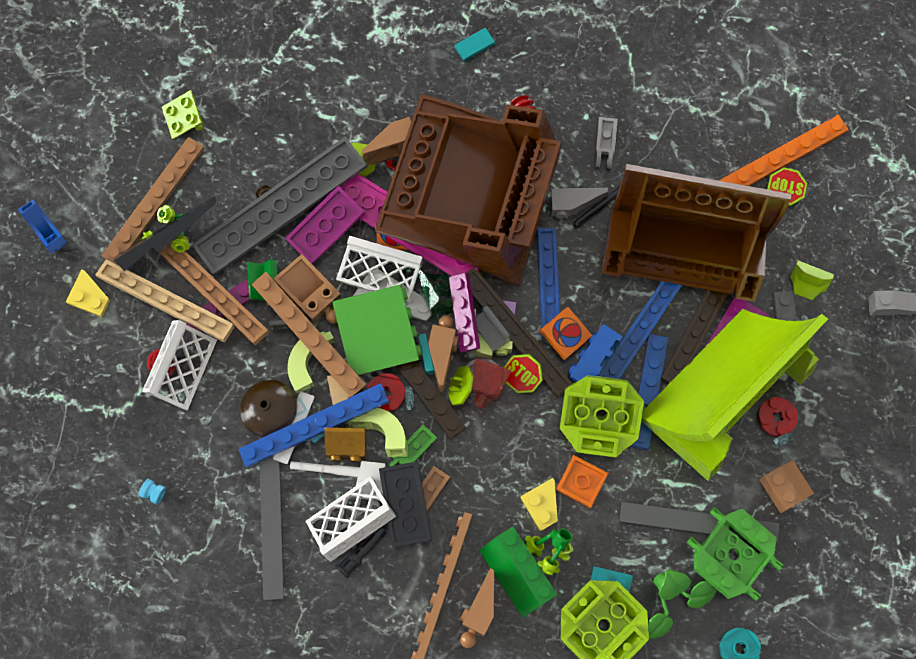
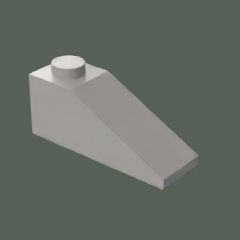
(572, 200)
(892, 303)

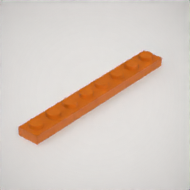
(788, 153)

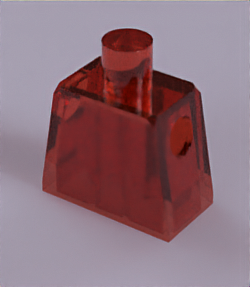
(488, 381)

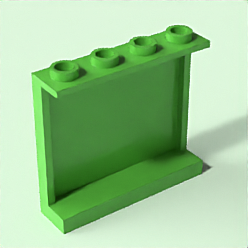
(377, 330)

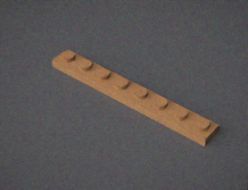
(154, 199)
(215, 294)
(309, 335)
(443, 580)

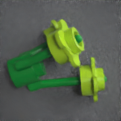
(560, 540)

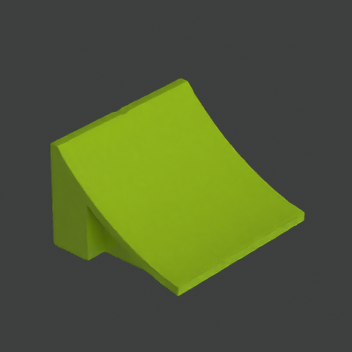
(726, 382)

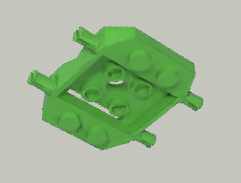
(737, 575)

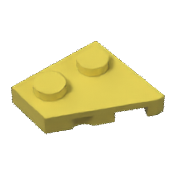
(88, 295)
(542, 504)

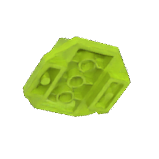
(601, 434)
(610, 603)

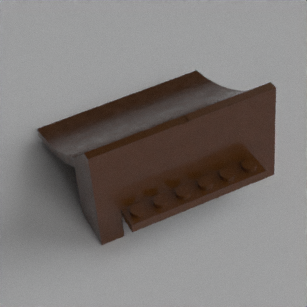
(472, 185)
(691, 231)

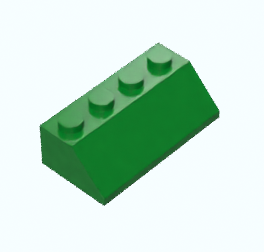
(518, 572)

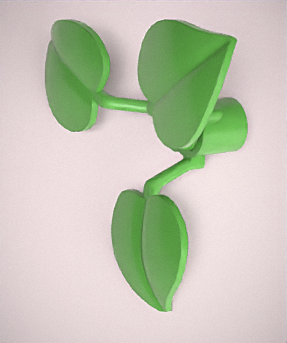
(669, 586)

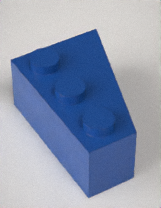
(596, 355)

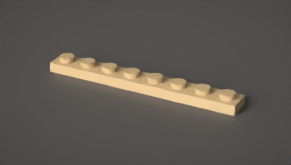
(165, 301)

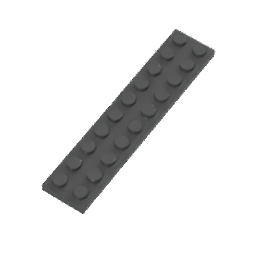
(279, 206)

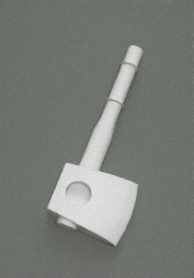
(363, 472)

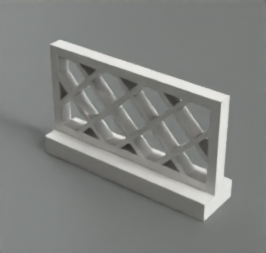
(379, 252)
(164, 360)
(355, 533)

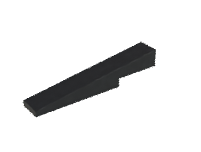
(163, 236)

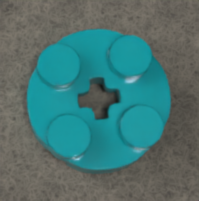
(741, 636)

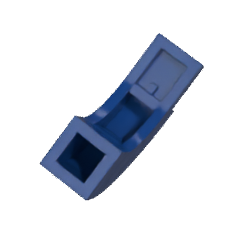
(42, 226)

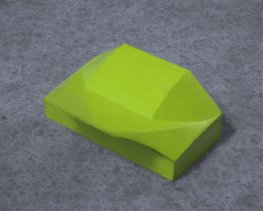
(809, 280)

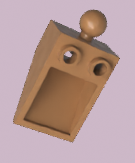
(388, 143)
(308, 287)
(441, 346)
(480, 613)

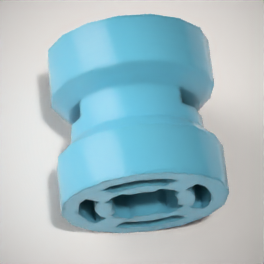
(152, 491)

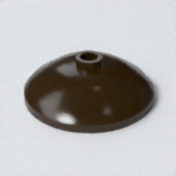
(278, 413)

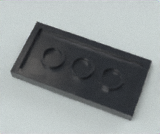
(405, 496)

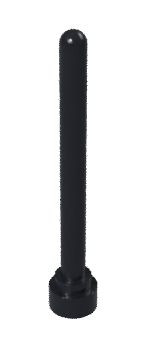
(596, 208)

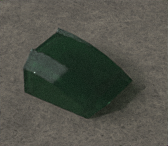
(436, 291)

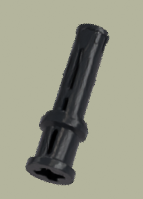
(354, 558)

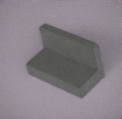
(491, 329)

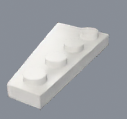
(416, 303)

